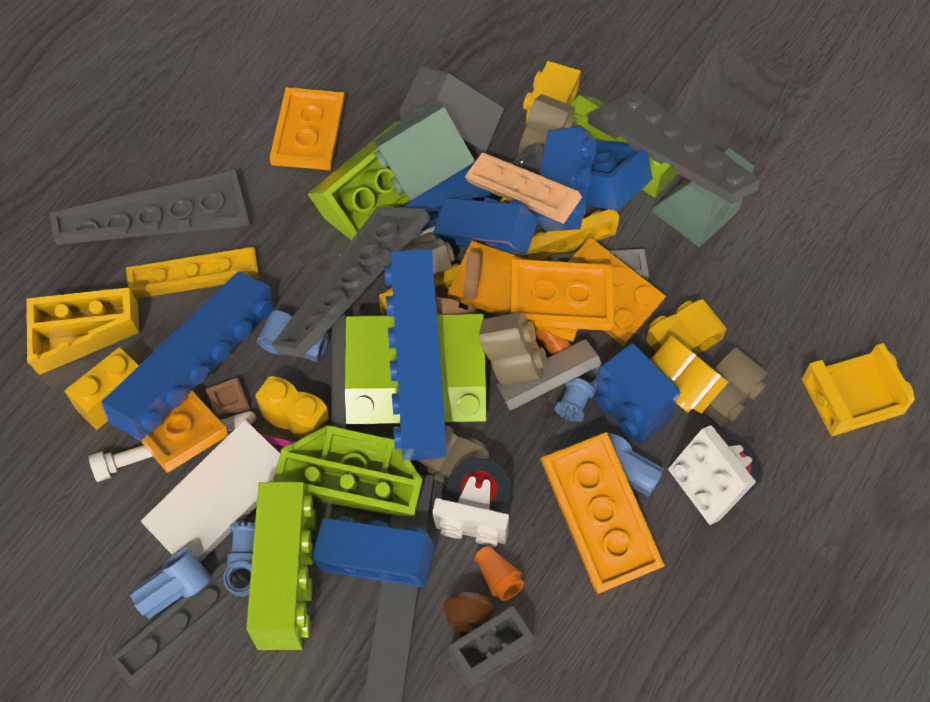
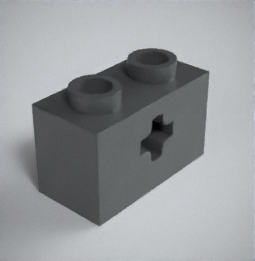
(490, 647)

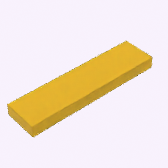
(190, 272)

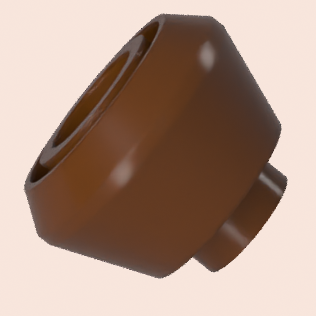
(467, 612)

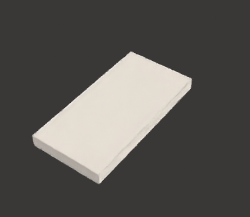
(214, 494)

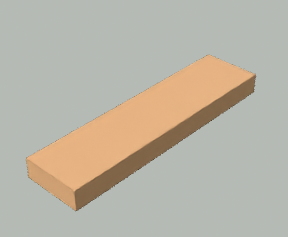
(523, 186)

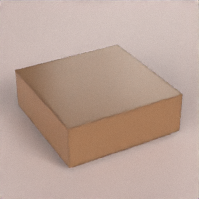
(471, 276)
(227, 399)

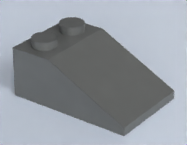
(470, 111)

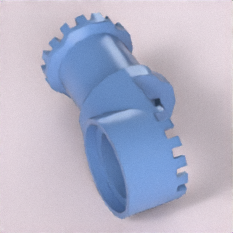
(576, 397)
(241, 555)

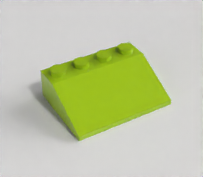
(369, 377)

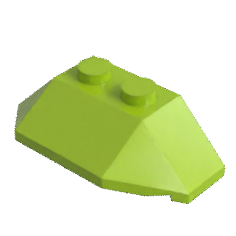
(352, 471)

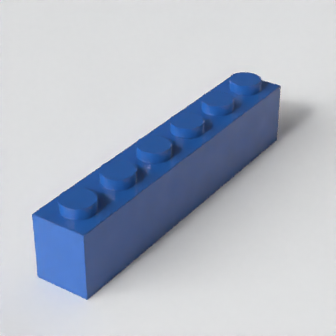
(188, 356)
(417, 356)

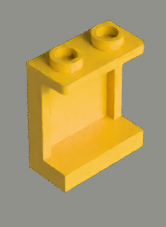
(858, 390)

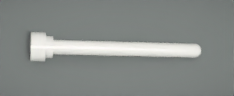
(106, 464)

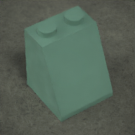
(423, 150)
(697, 211)

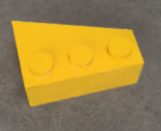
(77, 325)

